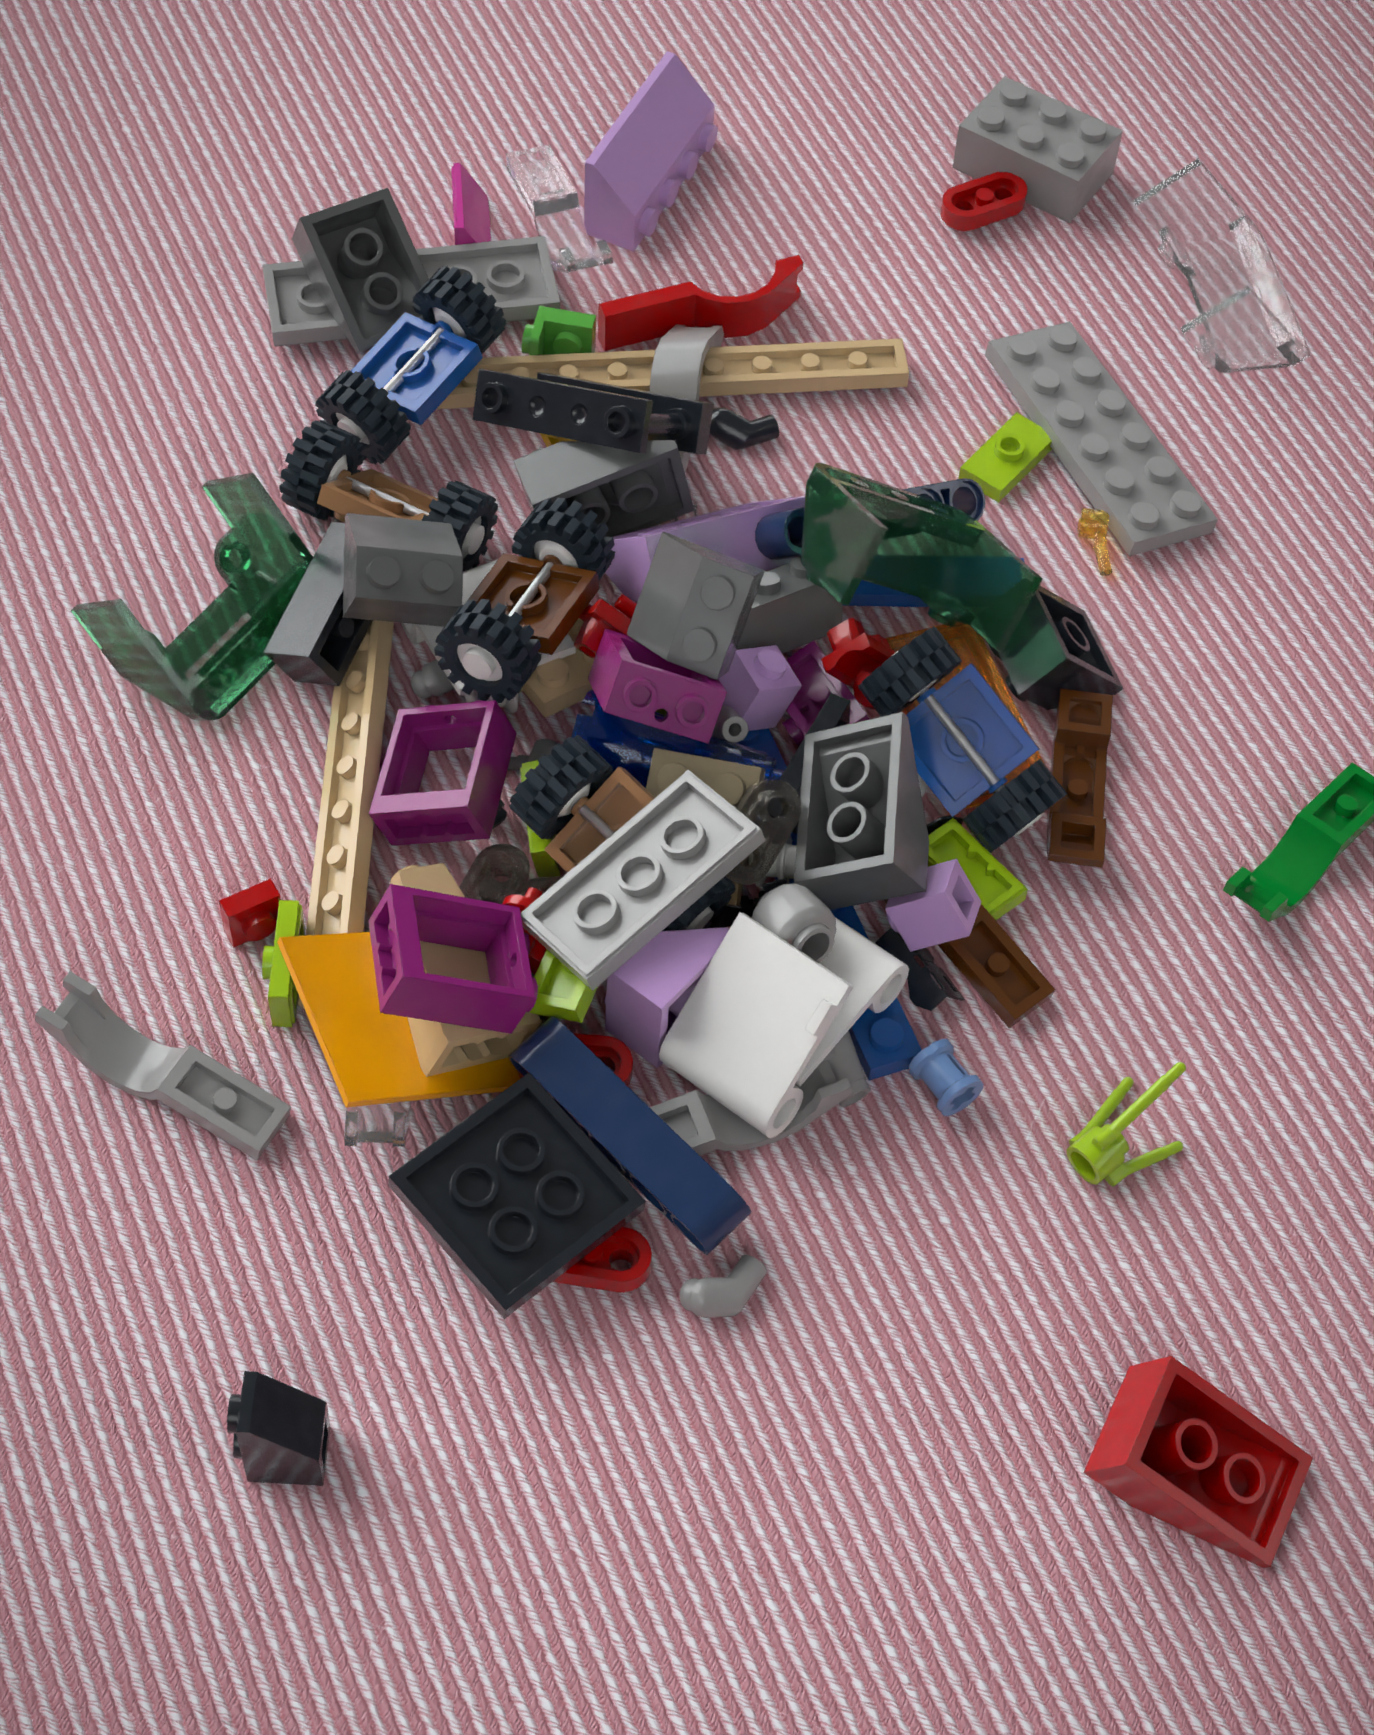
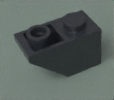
(279, 1432)

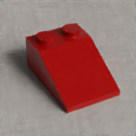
(1198, 1461)

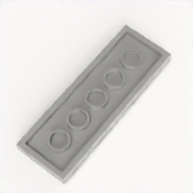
(511, 270)
(1101, 438)

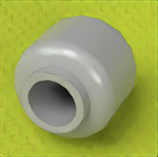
(798, 919)

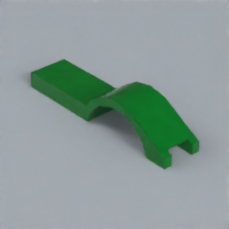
(1308, 846)

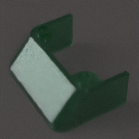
(914, 546)
(223, 648)

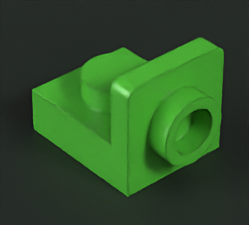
(559, 332)

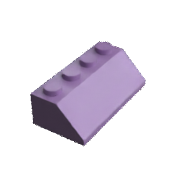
(647, 155)
(723, 531)

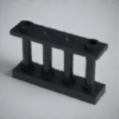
(591, 411)

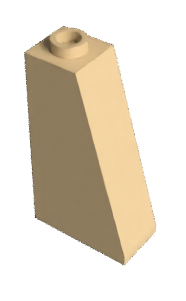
(444, 1045)

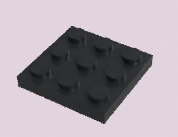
(516, 1194)

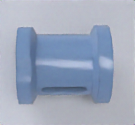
(945, 1077)

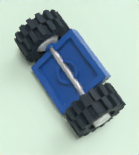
(414, 363)
(964, 739)

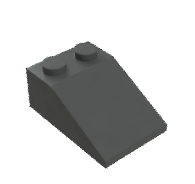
(361, 265)
(618, 485)
(861, 814)

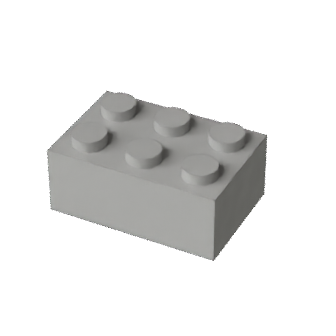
(1043, 141)

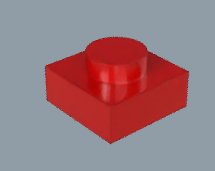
(250, 913)

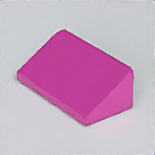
(469, 208)

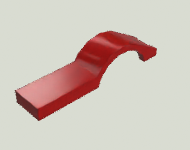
(657, 311)

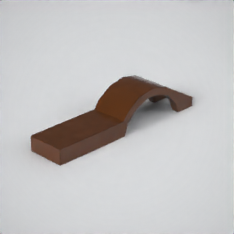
(998, 969)

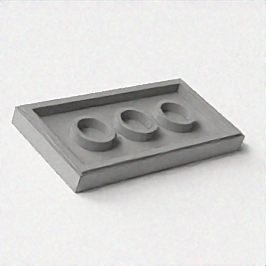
(641, 879)

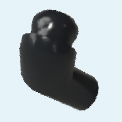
(739, 432)

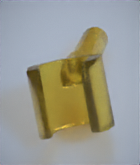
(1094, 526)

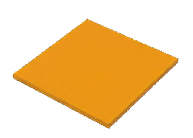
(366, 1049)

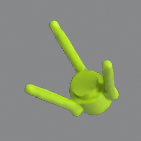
(1100, 1151)

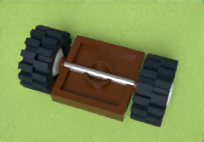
(526, 601)

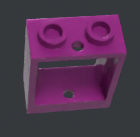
(637, 682)
(449, 814)
(419, 915)

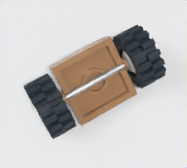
(326, 483)
(586, 803)

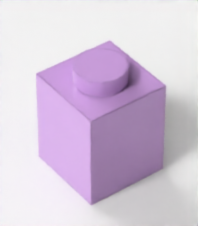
(760, 686)
(940, 913)

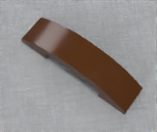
(1079, 764)

